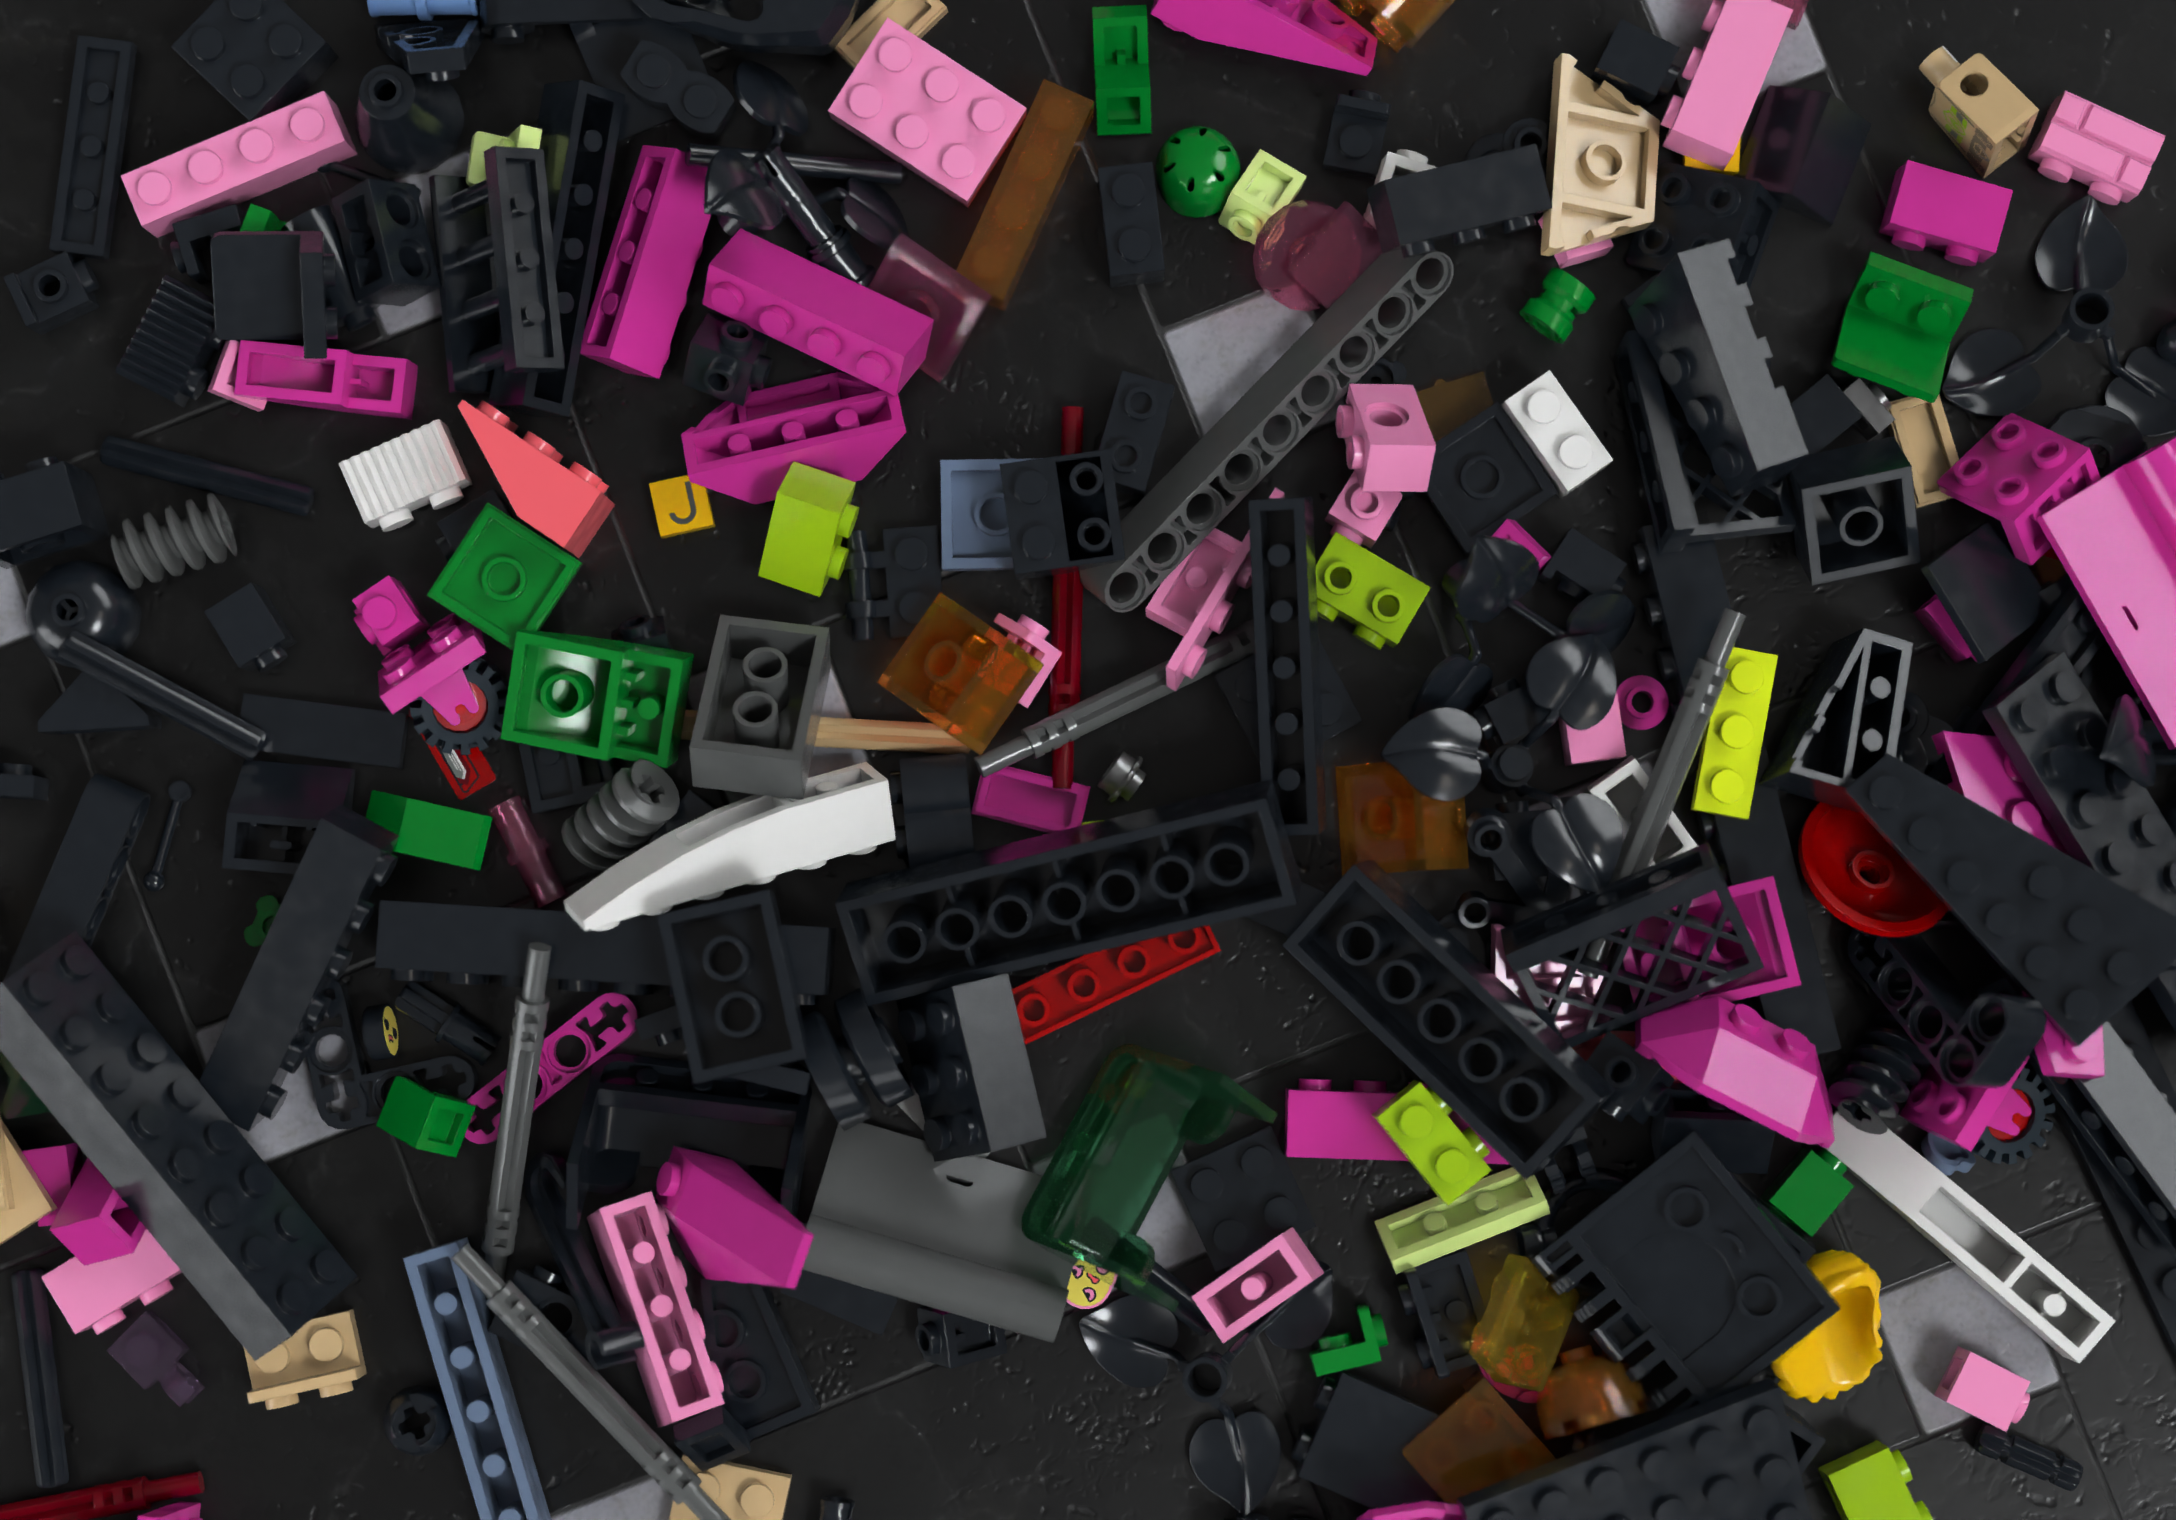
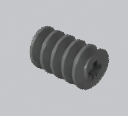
(173, 543)
(621, 815)

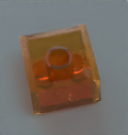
(960, 673)

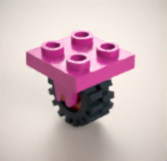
(449, 686)
(1983, 1120)

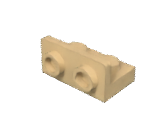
(319, 1355)

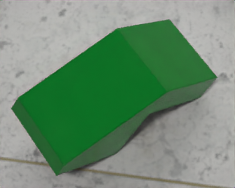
(1121, 70)
(432, 829)

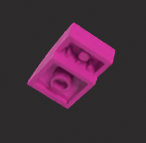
(1765, 921)

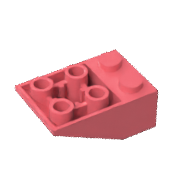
(543, 493)

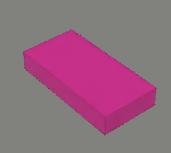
(1029, 801)

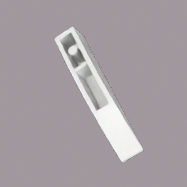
(742, 845)
(1973, 1239)

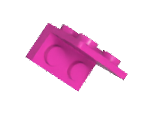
(2018, 476)

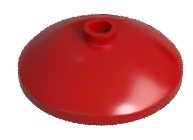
(1842, 848)

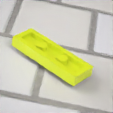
(1735, 736)

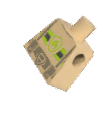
(1978, 109)

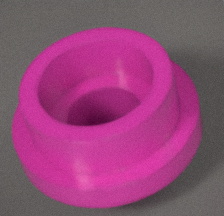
(1657, 695)

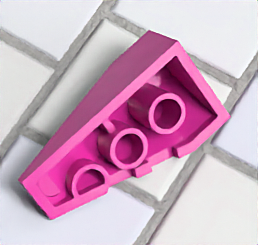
(1288, 29)
(730, 1221)

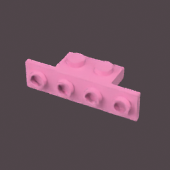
(1199, 595)

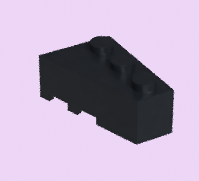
(1844, 719)

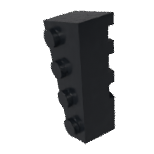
(1718, 368)

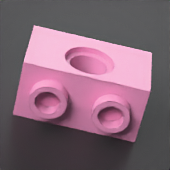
(1386, 437)

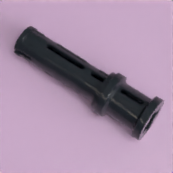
(826, 243)

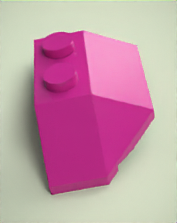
(817, 421)
(1743, 1065)

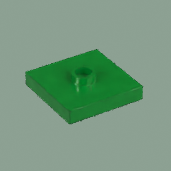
(504, 577)

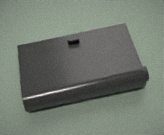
(934, 1232)

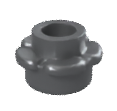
(1122, 777)

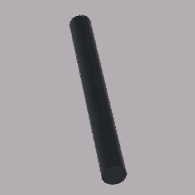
(811, 165)

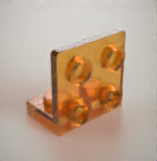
(1474, 1444)

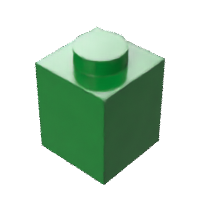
(1808, 1189)

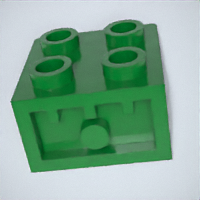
(1900, 326)

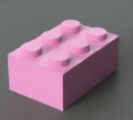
(927, 112)

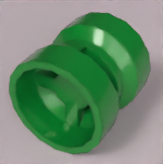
(1555, 308)

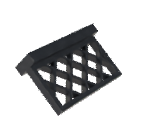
(1663, 468)
(1623, 906)

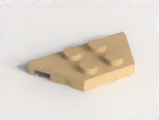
(1597, 162)

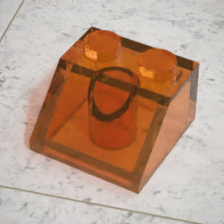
(1397, 824)

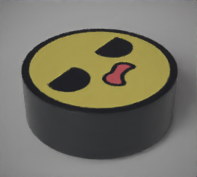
(380, 1032)

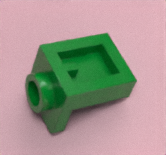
(1341, 1353)

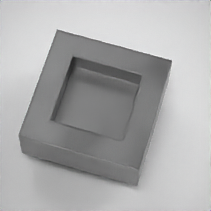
(1872, 405)

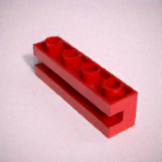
(1105, 978)

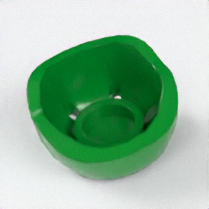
(1197, 162)

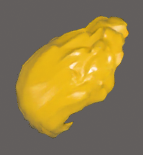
(1844, 1345)

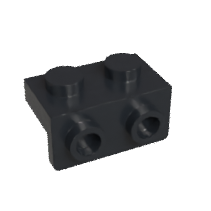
(1447, 1309)

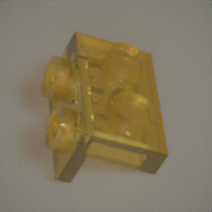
(1522, 1326)

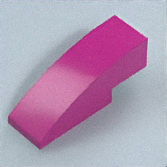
(332, 383)

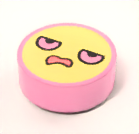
(1086, 1290)

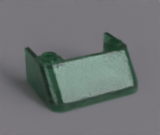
(1120, 1157)

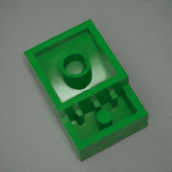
(597, 697)

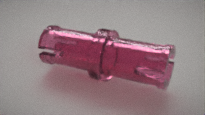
(527, 852)

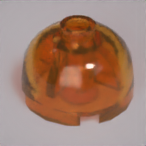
(1587, 1394)

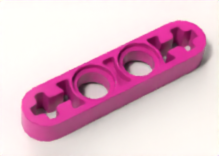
(552, 1072)

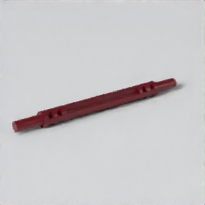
(1066, 623)
(105, 1499)

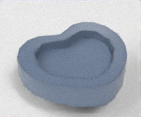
(1946, 1155)

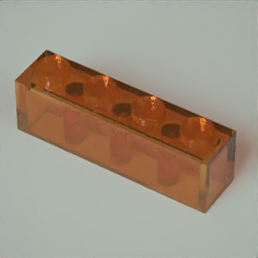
(1026, 191)

